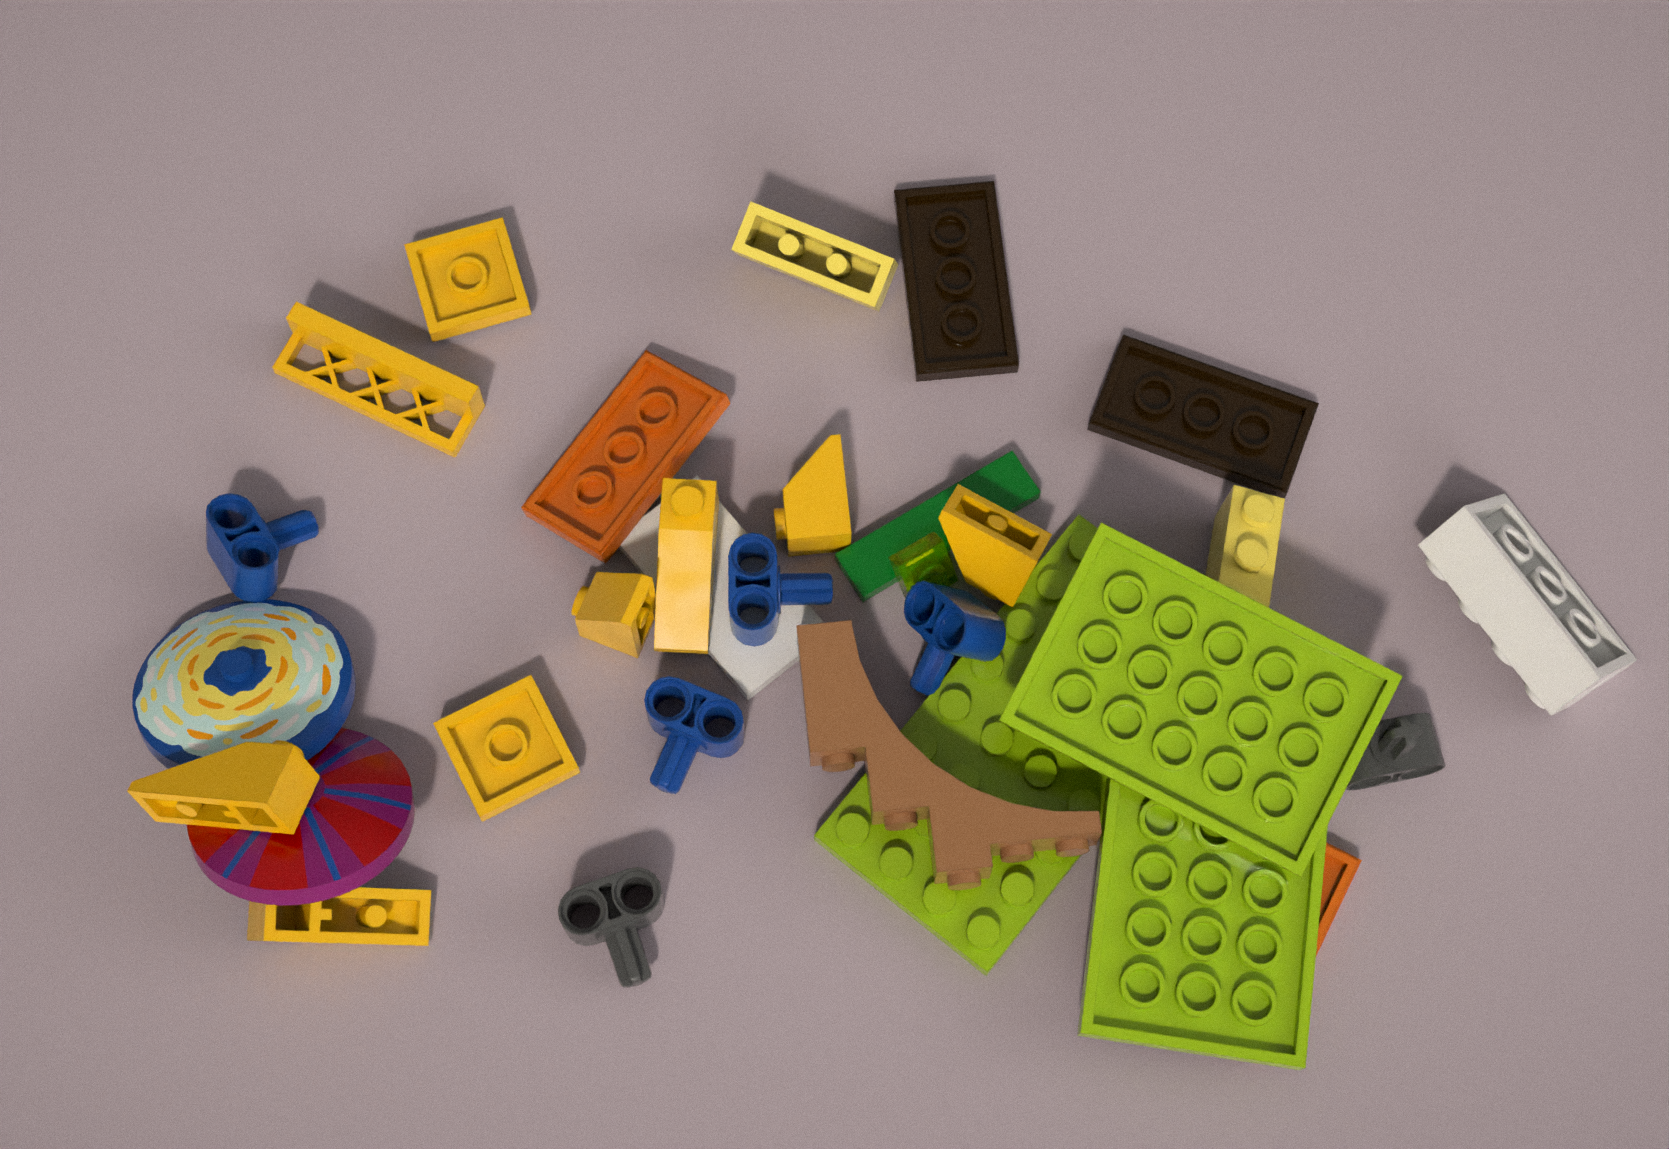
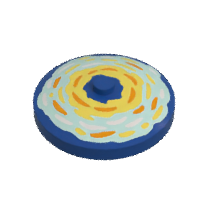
(243, 678)

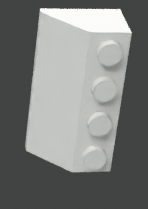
(1525, 603)

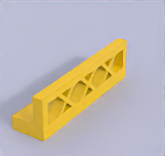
(386, 363)

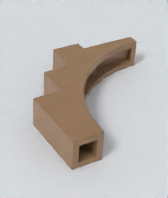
(904, 786)

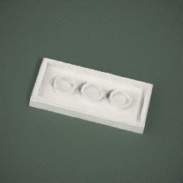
(745, 665)

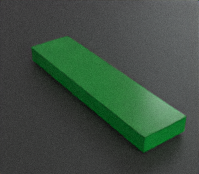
(867, 560)

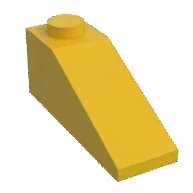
(685, 565)
(235, 788)
(355, 917)

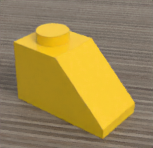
(816, 504)
(991, 544)
(616, 610)

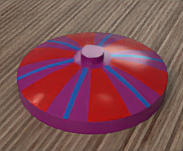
(344, 838)

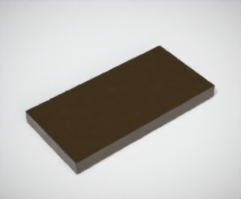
(955, 281)
(1203, 417)

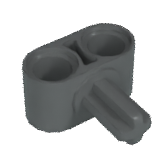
(1398, 752)
(616, 922)

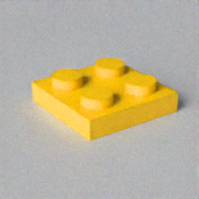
(467, 279)
(506, 748)

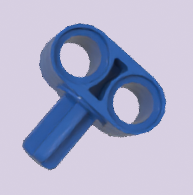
(249, 547)
(767, 589)
(953, 626)
(687, 729)

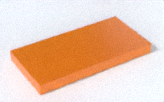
(624, 454)

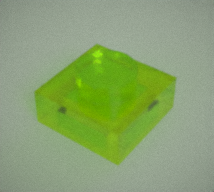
(923, 561)

